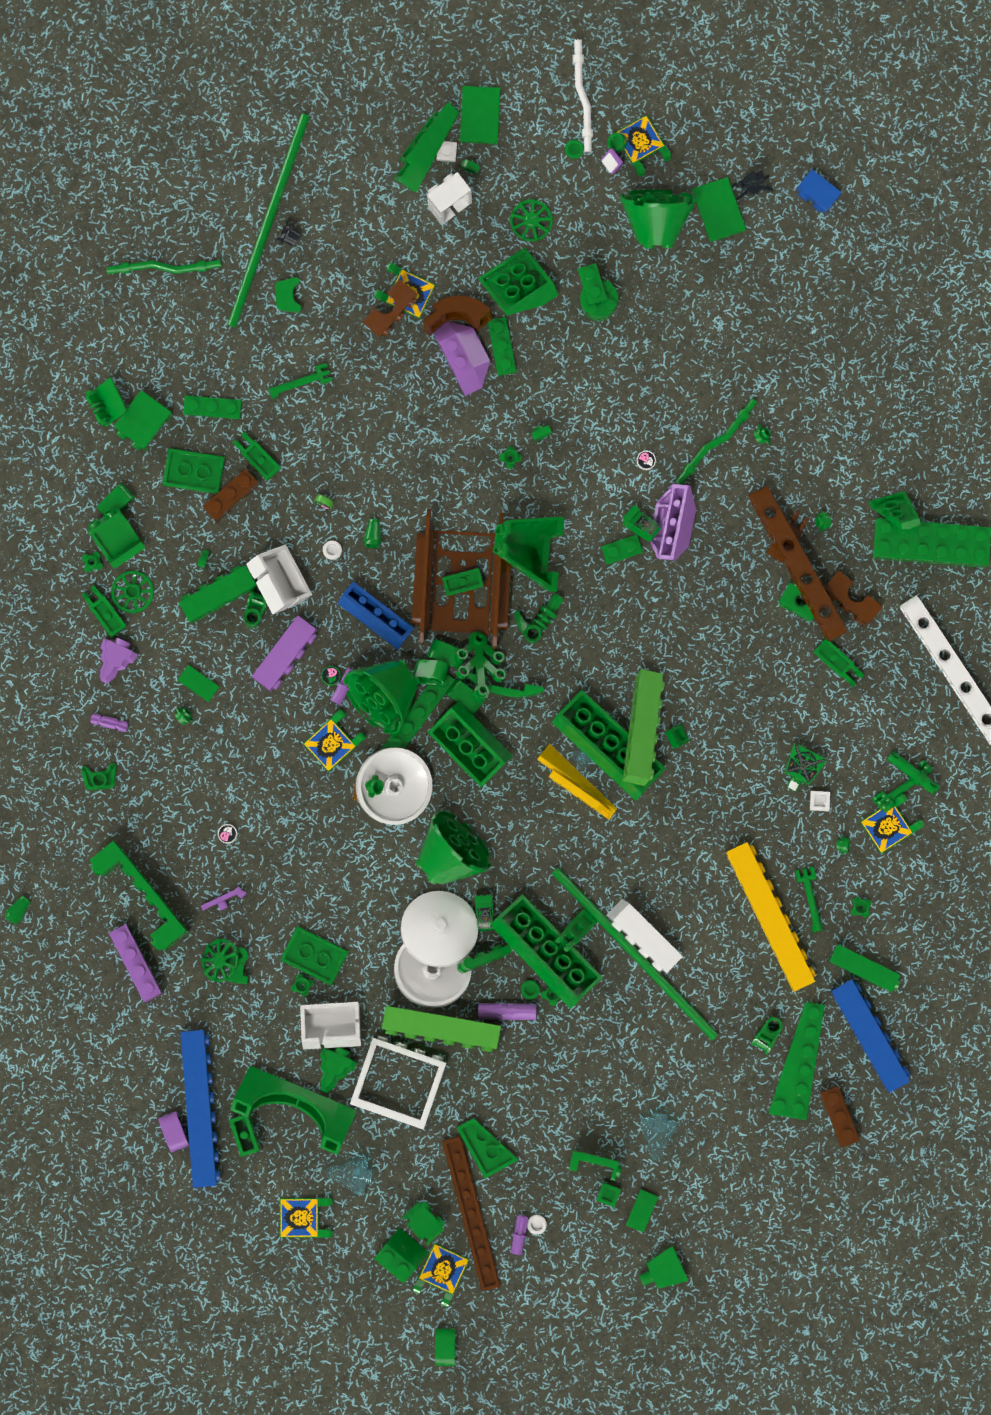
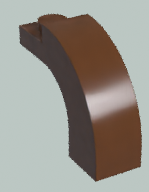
(457, 308)

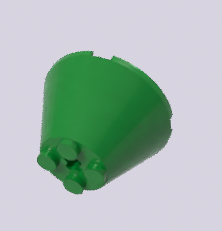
(657, 216)
(383, 690)
(451, 851)

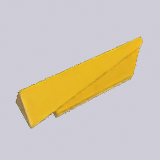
(573, 781)

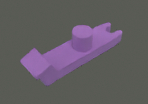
(221, 900)

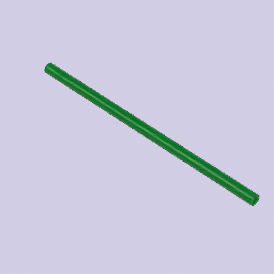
(268, 220)
(633, 952)

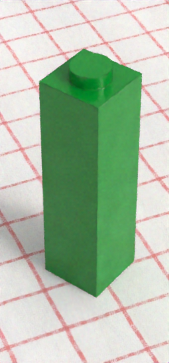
(865, 968)

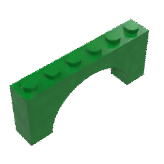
(263, 1088)

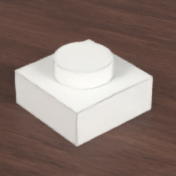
(447, 152)
(819, 801)

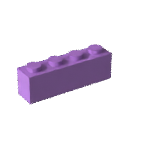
(284, 653)
(135, 963)

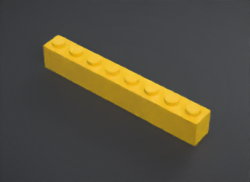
(770, 916)

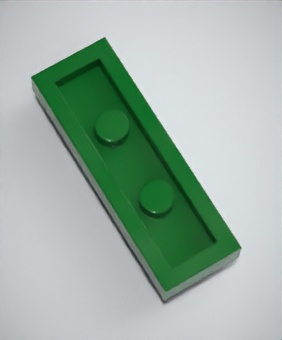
(502, 346)
(212, 407)

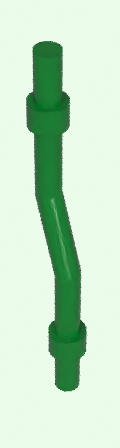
(200, 266)
(742, 415)

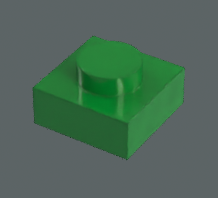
(541, 432)
(677, 736)
(608, 1195)

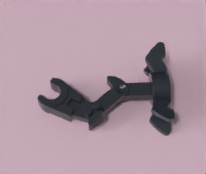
(752, 183)

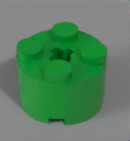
(601, 311)
(423, 1223)

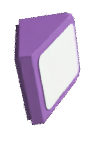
(612, 161)

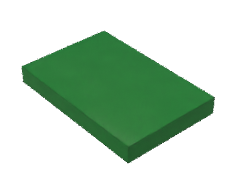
(480, 115)
(719, 209)
(193, 471)
(314, 955)

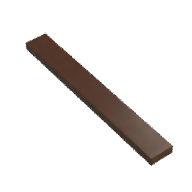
(471, 1213)

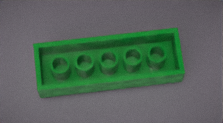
(932, 544)
(600, 740)
(535, 943)

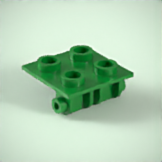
(107, 401)

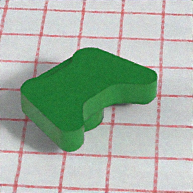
(284, 295)
(99, 780)

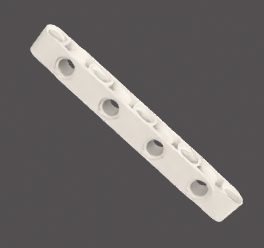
(951, 668)

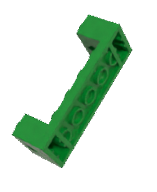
(111, 858)

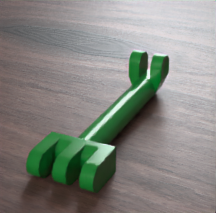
(319, 375)
(886, 802)
(806, 879)

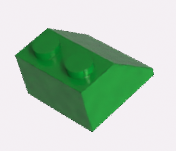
(401, 1255)

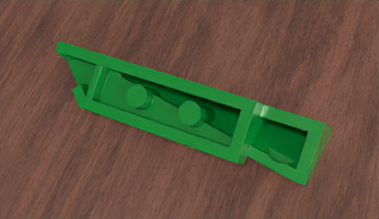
(425, 147)

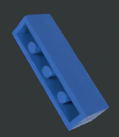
(375, 615)

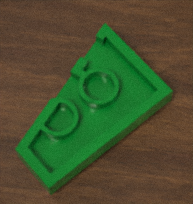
(896, 509)
(485, 1149)

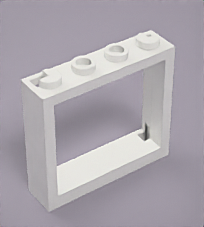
(417, 1054)

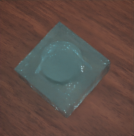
(581, 759)

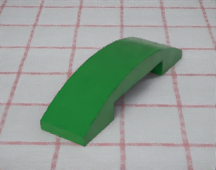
(529, 691)

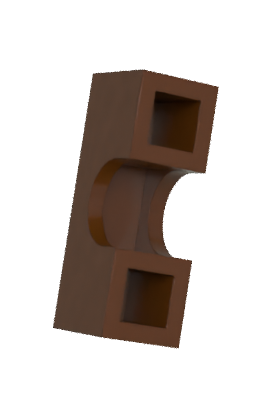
(403, 298)
(232, 493)
(863, 611)
(839, 1116)

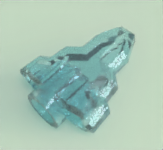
(658, 1132)
(352, 1175)

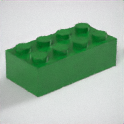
(470, 744)

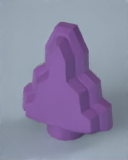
(115, 658)

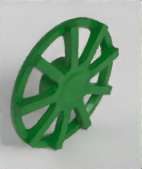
(531, 220)
(132, 592)
(220, 960)

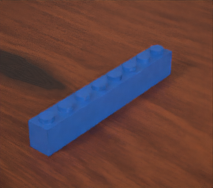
(199, 1111)

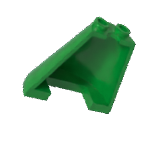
(527, 547)

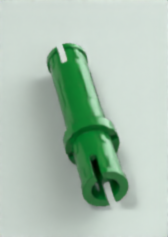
(919, 777)

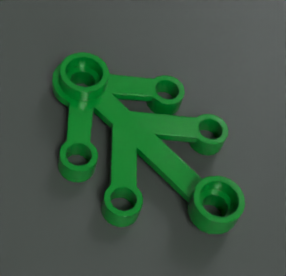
(480, 663)

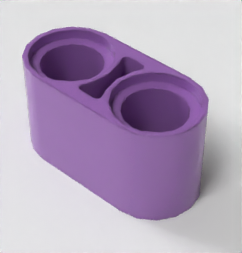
(173, 1131)

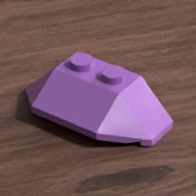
(463, 355)
(675, 516)

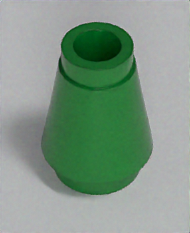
(373, 534)
(17, 910)

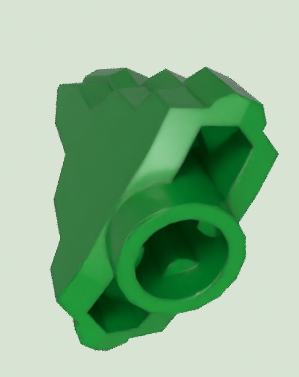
(334, 1066)

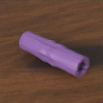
(506, 1011)

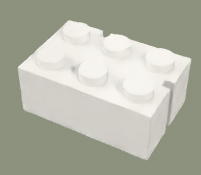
(451, 192)
(279, 579)
(330, 1025)

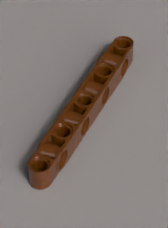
(797, 563)

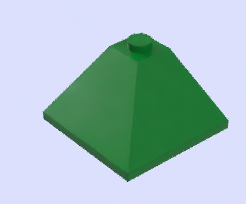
(519, 284)

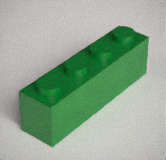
(218, 594)

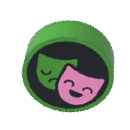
(324, 502)

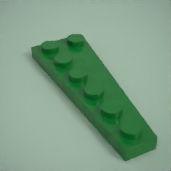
(796, 1079)

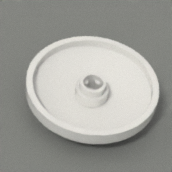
(405, 786)
(439, 929)
(427, 984)

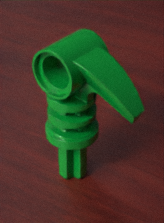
(543, 619)

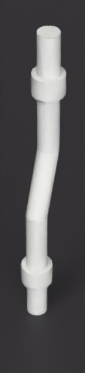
(578, 60)

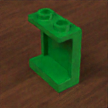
(142, 421)
(115, 537)
(576, 1156)

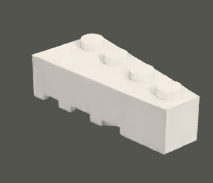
(644, 935)

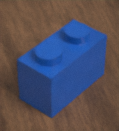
(818, 191)

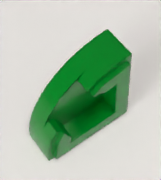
(203, 560)

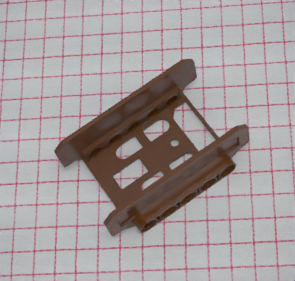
(443, 616)

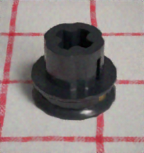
(288, 234)

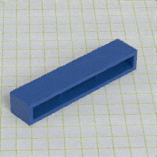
(870, 1036)

